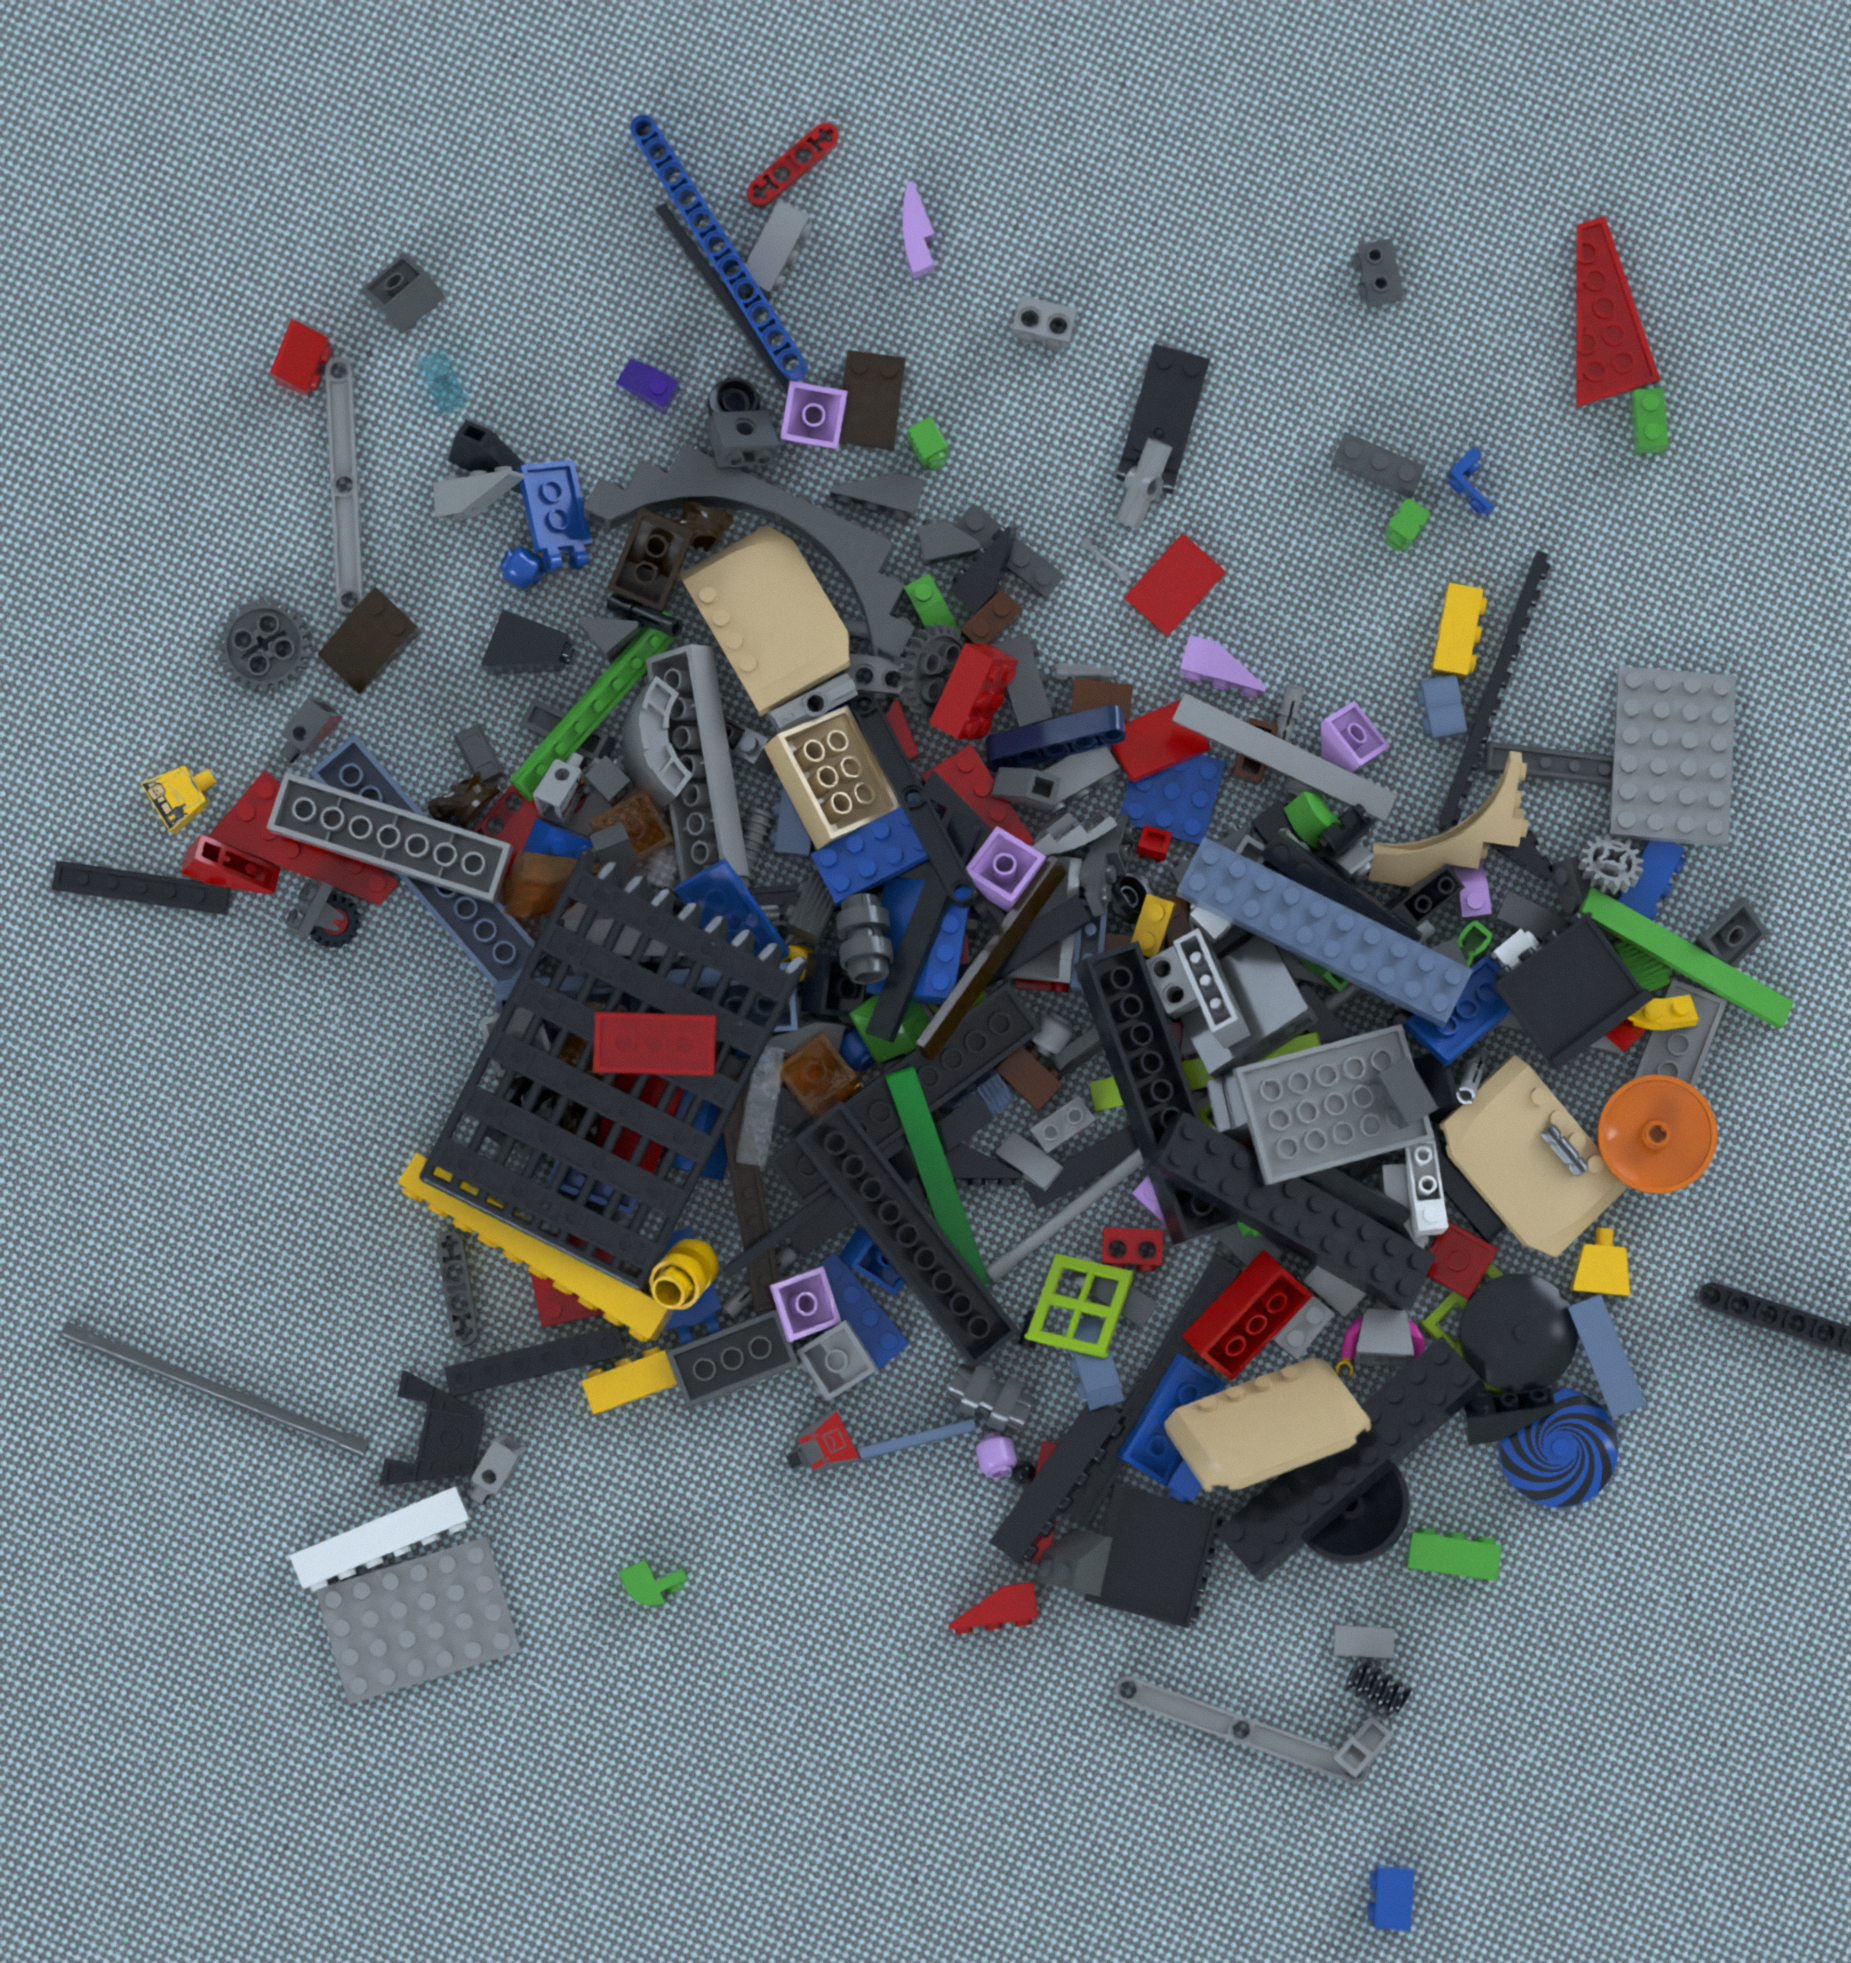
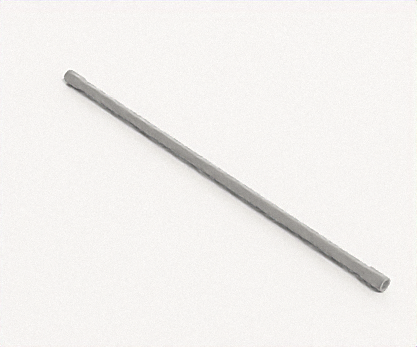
(1010, 1259)

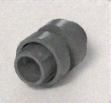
(865, 948)
(1002, 1402)

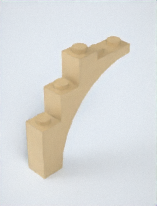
(1496, 822)

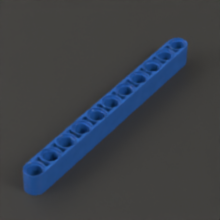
(724, 259)

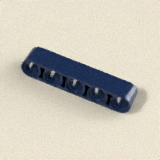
(1056, 738)

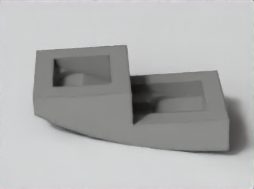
(1029, 1161)
(1363, 1747)

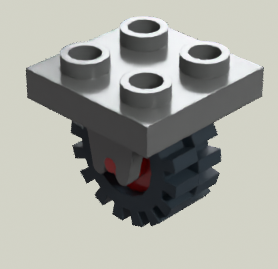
(324, 916)

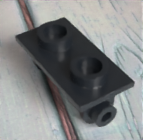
(1336, 841)

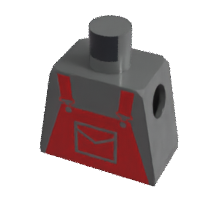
(317, 720)
(824, 1445)

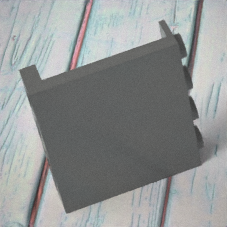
(1269, 1004)

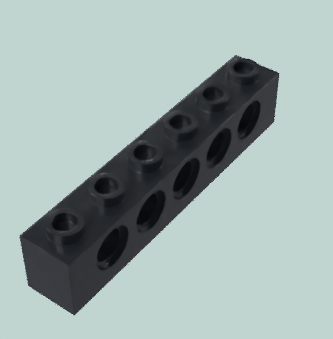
(535, 1361)

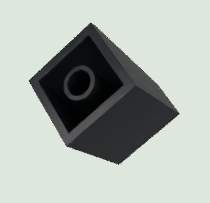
(526, 647)

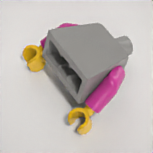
(1381, 1338)

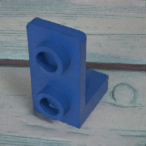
(1468, 466)

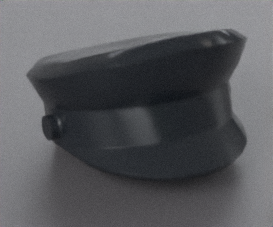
(733, 396)
(1129, 896)

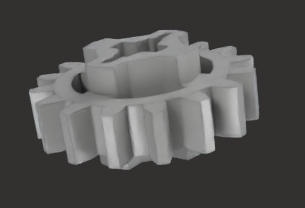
(1610, 864)

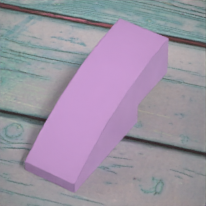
(916, 234)

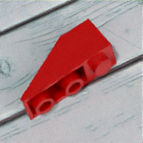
(1006, 1604)

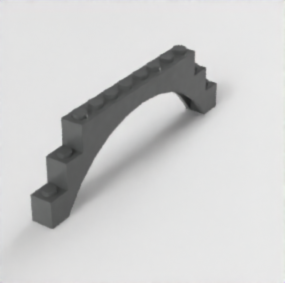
(851, 548)

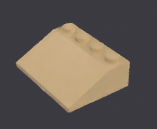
(831, 776)

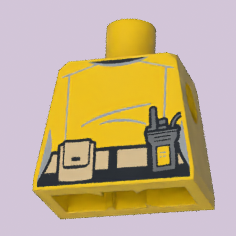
(179, 795)

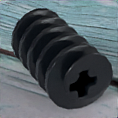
(1377, 1688)

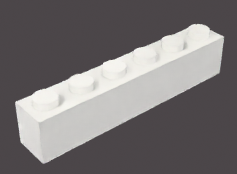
(381, 1537)

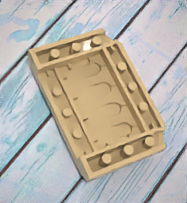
(769, 617)
(1515, 1169)
(1267, 1425)

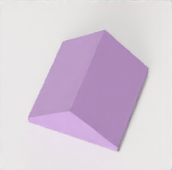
(813, 415)
(805, 1303)

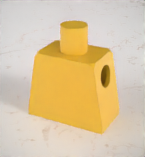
(1601, 1267)

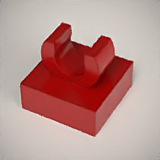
(1153, 843)

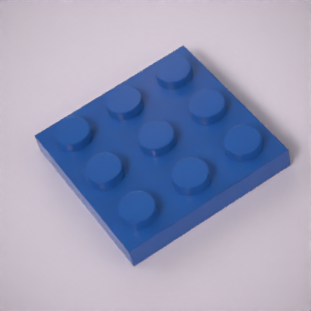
(1176, 798)

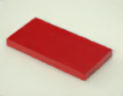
(654, 1043)

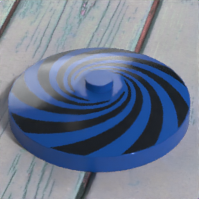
(1563, 1454)

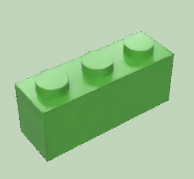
(1453, 1554)

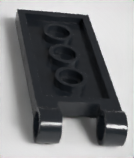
(1168, 404)

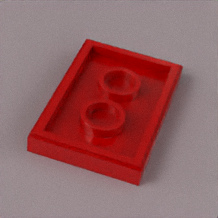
(1174, 585)
(1157, 744)

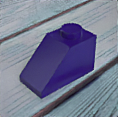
(649, 385)

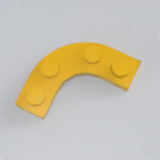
(1666, 1014)

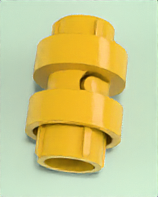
(683, 1274)

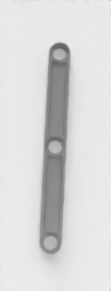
(344, 465)
(1221, 1722)

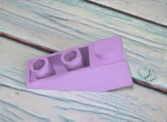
(1213, 663)

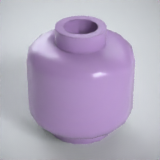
(996, 1455)

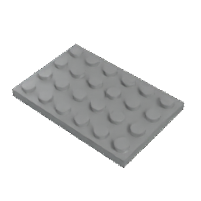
(1672, 756)
(1320, 1107)
(418, 1620)

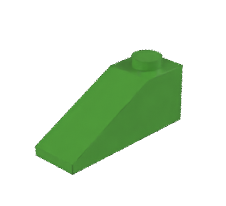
(928, 602)

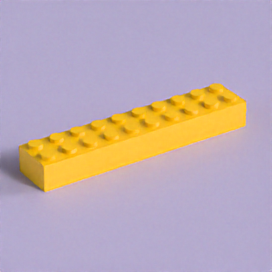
(595, 1288)

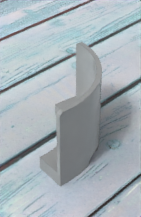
(646, 745)
(1057, 961)

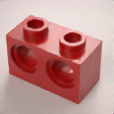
(1132, 1239)

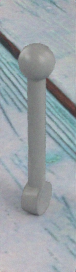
(1123, 575)

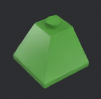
(912, 1027)

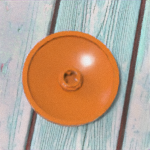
(1657, 1134)

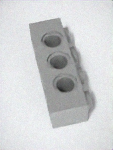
(880, 671)
(1211, 988)

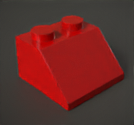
(301, 359)

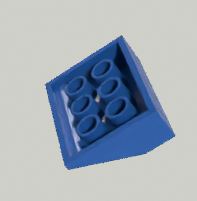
(945, 958)

